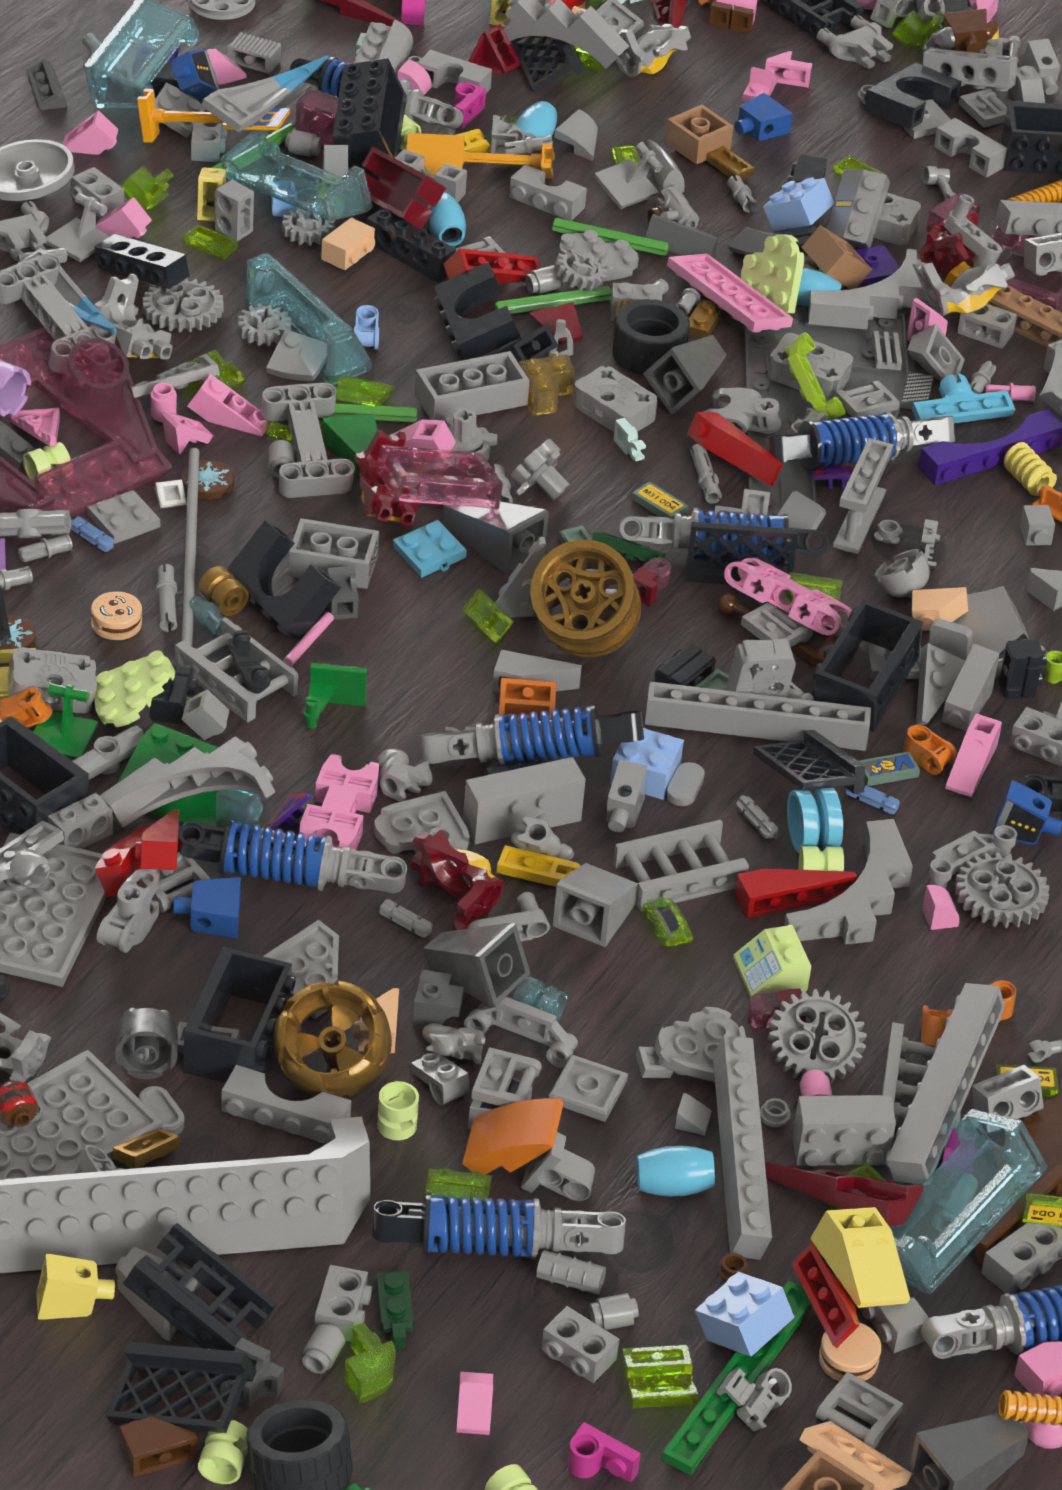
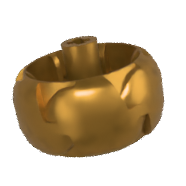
(347, 1005)

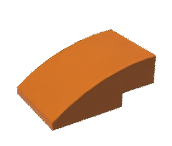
(526, 697)
(512, 1135)

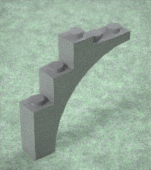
(584, 29)
(858, 305)
(156, 783)
(871, 895)

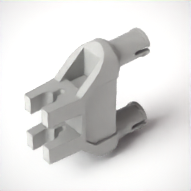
(858, 44)
(24, 230)

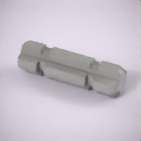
(757, 817)
(405, 918)

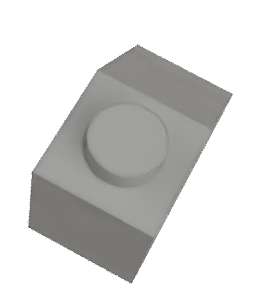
(1028, 86)

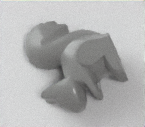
(398, 775)
(539, 838)
(458, 1043)

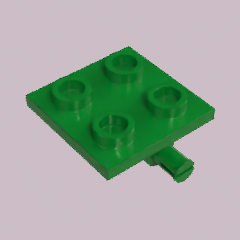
(333, 685)
(63, 730)

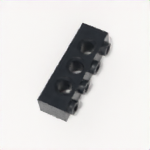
(410, 244)
(145, 260)

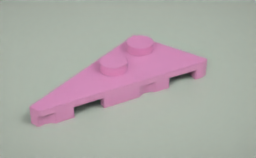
(39, 423)

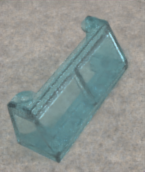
(136, 53)
(307, 187)
(274, 285)
(966, 1196)

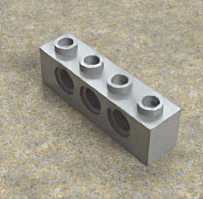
(1003, 66)
(1023, 1256)

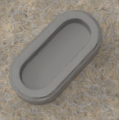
(685, 784)
(164, 1107)

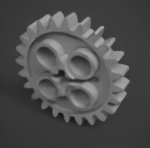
(183, 306)
(1002, 890)
(790, 1029)

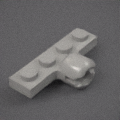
(23, 856)

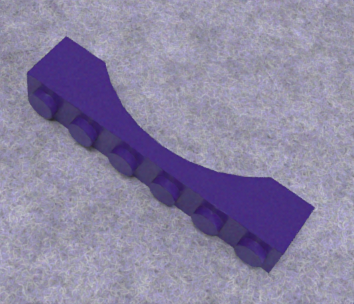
(951, 461)

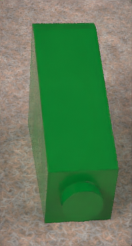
(349, 435)

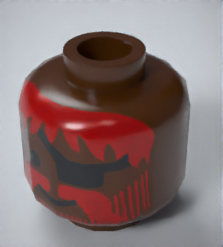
(17, 1104)

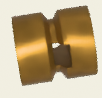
(224, 590)

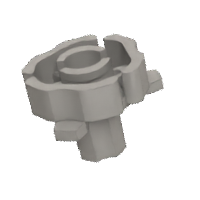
(468, 435)
(540, 469)

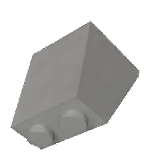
(593, 903)

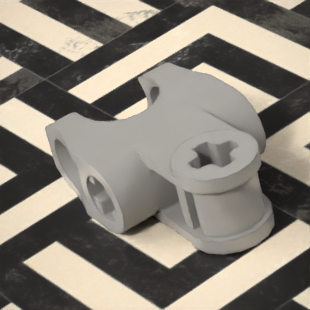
(747, 410)
(131, 916)

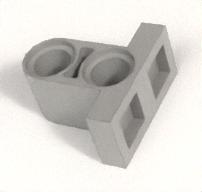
(887, 11)
(560, 1172)

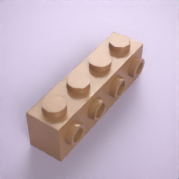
(1033, 319)

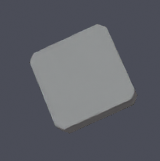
(802, 512)
(951, 638)

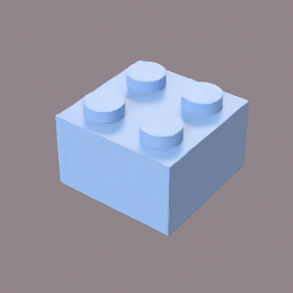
(798, 204)
(659, 753)
(744, 1313)

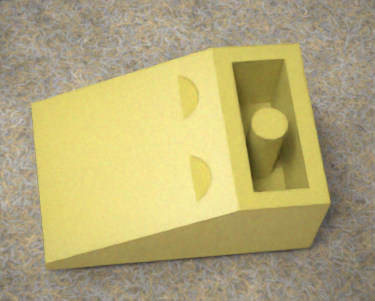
(862, 1256)

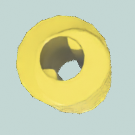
(1028, 468)

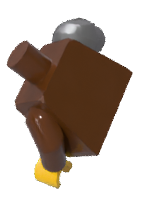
(964, 32)

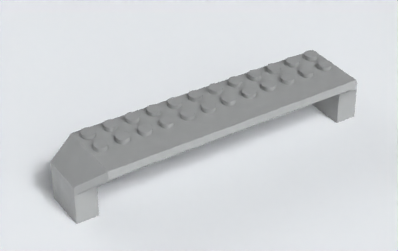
(222, 1204)

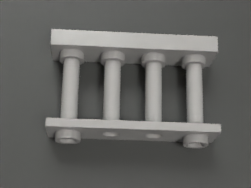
(863, 495)
(228, 688)
(685, 885)
(897, 1067)

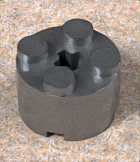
(146, 1042)

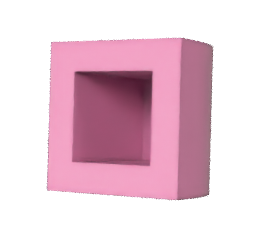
(416, 75)
(939, 908)

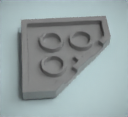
(312, 956)

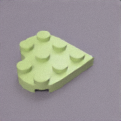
(776, 271)
(130, 688)

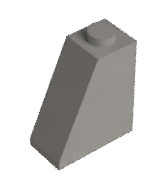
(971, 687)
(157, 1321)

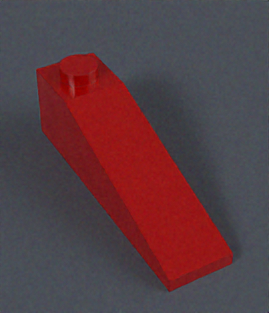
(506, 267)
(734, 446)
(160, 844)
(119, 862)
(781, 889)
(826, 1295)

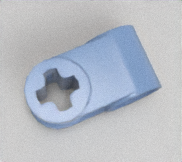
(367, 326)

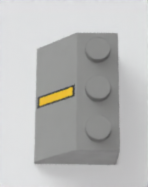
(858, 206)

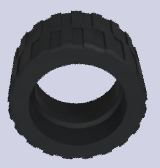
(647, 332)
(300, 1447)

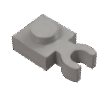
(649, 1066)

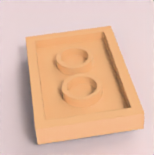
(855, 1455)

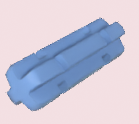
(92, 534)
(877, 799)

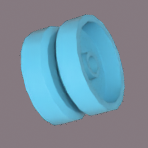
(815, 818)

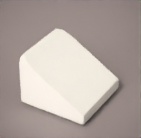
(170, 494)

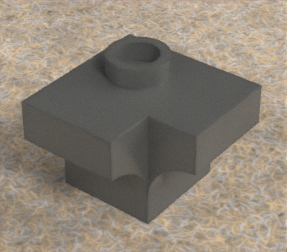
(346, 601)
(436, 999)
(268, 1378)

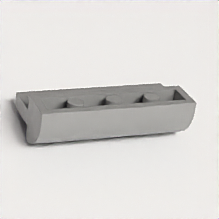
(386, 42)

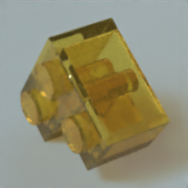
(548, 380)

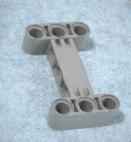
(34, 284)
(313, 471)

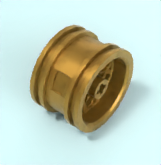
(586, 598)

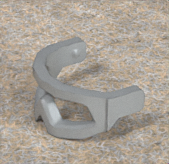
(562, 331)

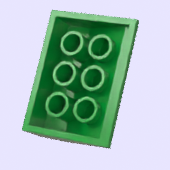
(167, 747)

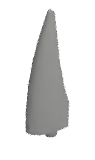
(670, 173)

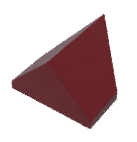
(495, 51)
(564, 312)

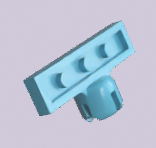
(964, 404)

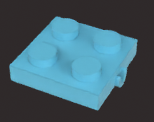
(429, 548)

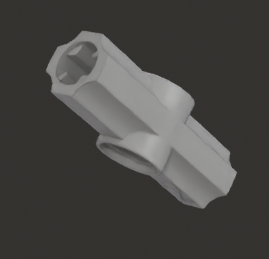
(34, 523)
(109, 752)

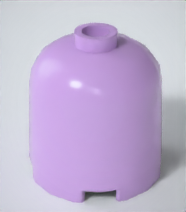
(12, 388)

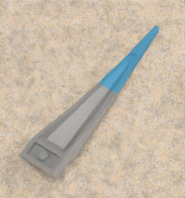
(248, 103)
(76, 298)

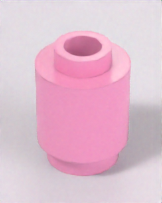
(163, 399)
(815, 1084)

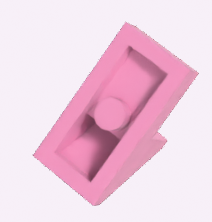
(789, 71)
(760, 82)
(181, 430)
(475, 1403)

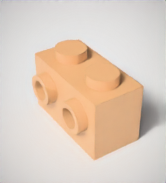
(348, 243)

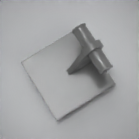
(627, 181)
(80, 235)

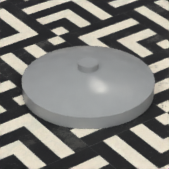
(33, 169)

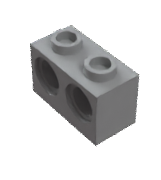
(208, 141)
(97, 185)
(234, 210)
(1049, 247)
(988, 325)
(1038, 735)
(84, 821)
(1009, 1094)
(343, 1299)
(580, 1344)

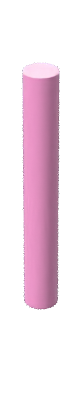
(308, 639)

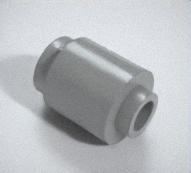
(303, 143)
(543, 280)
(280, 453)
(614, 1311)
(323, 1348)

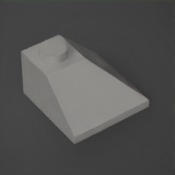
(935, 353)

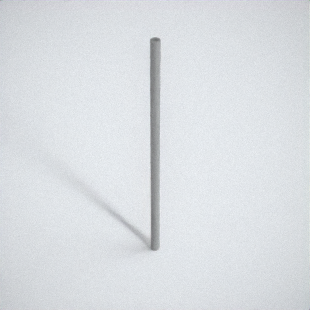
(190, 545)

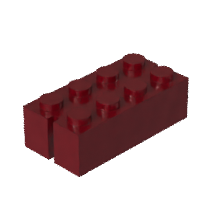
(401, 188)

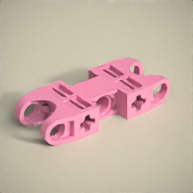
(770, 585)
(342, 794)

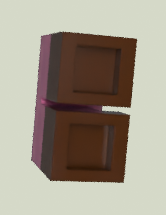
(734, 12)

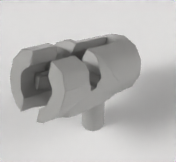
(677, 208)

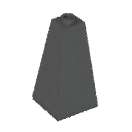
(685, 371)
(498, 534)
(480, 959)
(966, 1453)

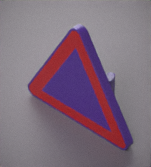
(833, 472)
(289, 807)

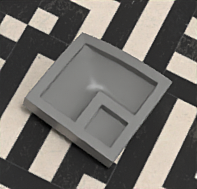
(297, 357)

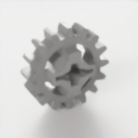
(306, 227)
(580, 270)
(263, 324)

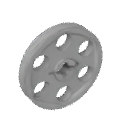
(211, 8)

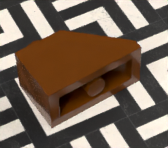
(155, 1445)

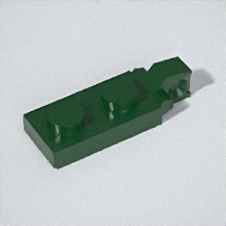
(630, 549)
(395, 1305)

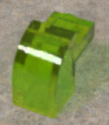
(914, 32)
(147, 189)
(372, 1367)

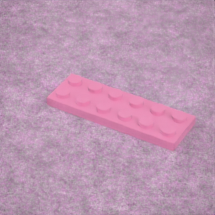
(730, 292)

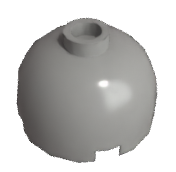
(905, 574)

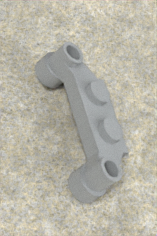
(949, 858)
(526, 1022)

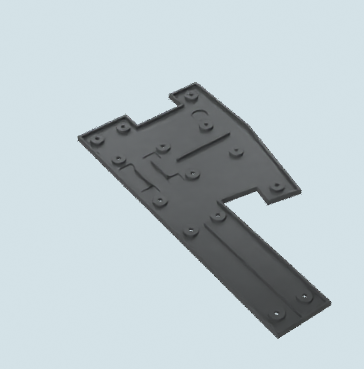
(792, 406)

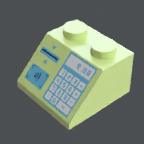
(773, 962)

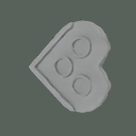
(618, 256)
(406, 819)
(691, 1044)

